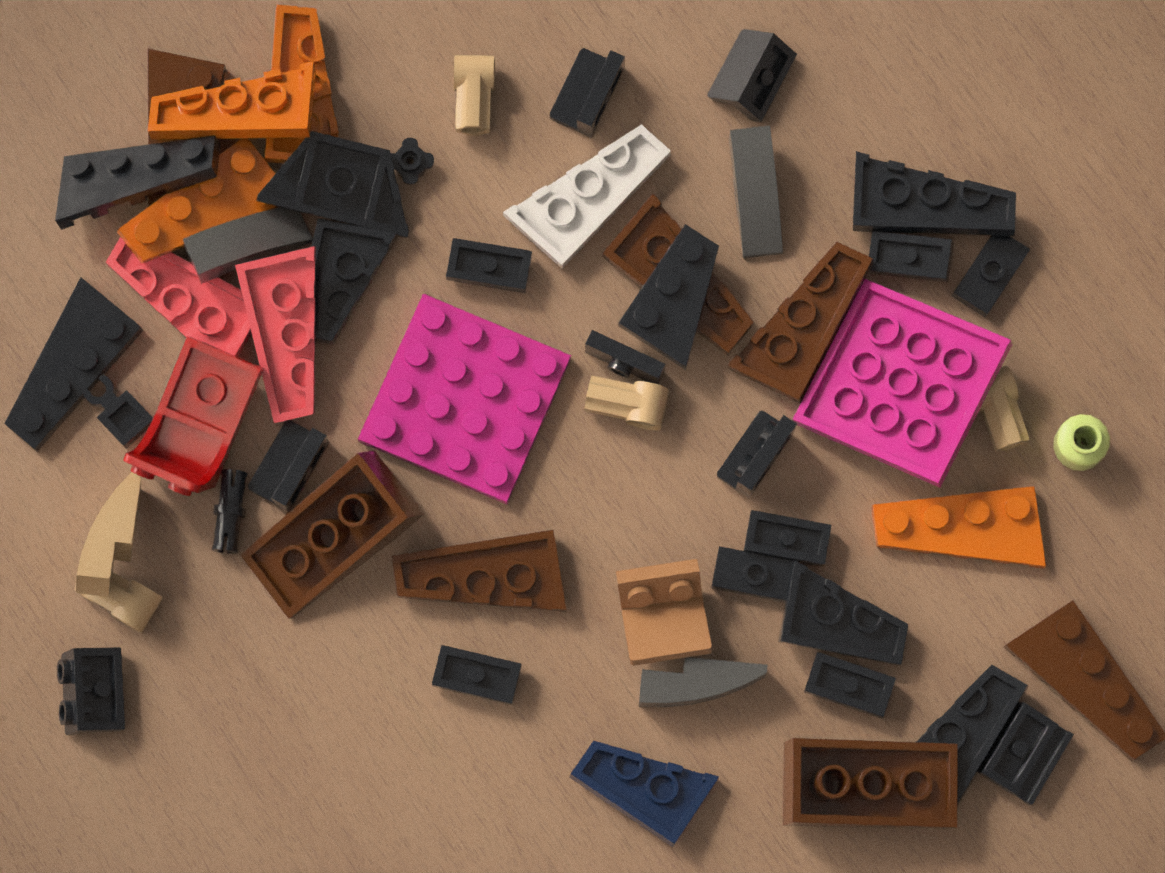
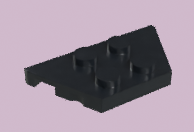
(339, 183)

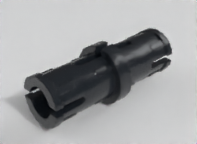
(229, 511)

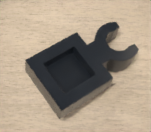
(122, 414)

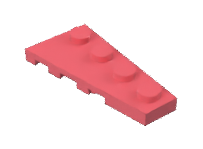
(170, 284)
(282, 323)

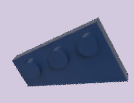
(643, 789)

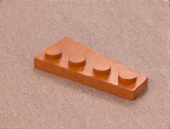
(296, 42)
(256, 108)
(201, 206)
(973, 525)

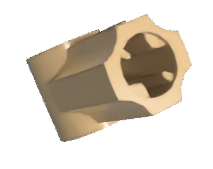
(473, 82)
(637, 403)
(1003, 413)
(128, 602)

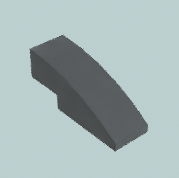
(756, 191)
(246, 240)
(699, 682)

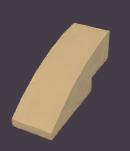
(109, 538)

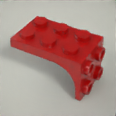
(196, 418)

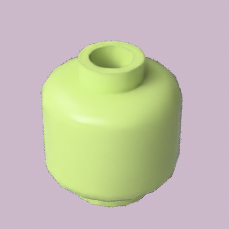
(1091, 433)

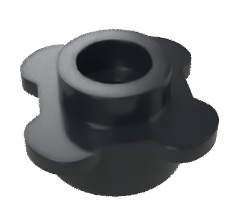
(422, 161)

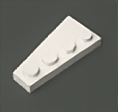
(577, 205)

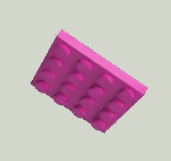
(902, 382)
(464, 398)

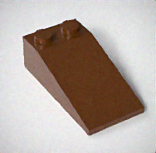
(332, 532)
(869, 784)

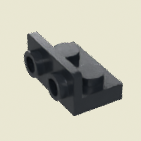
(756, 452)
(91, 690)

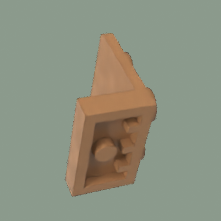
(663, 612)

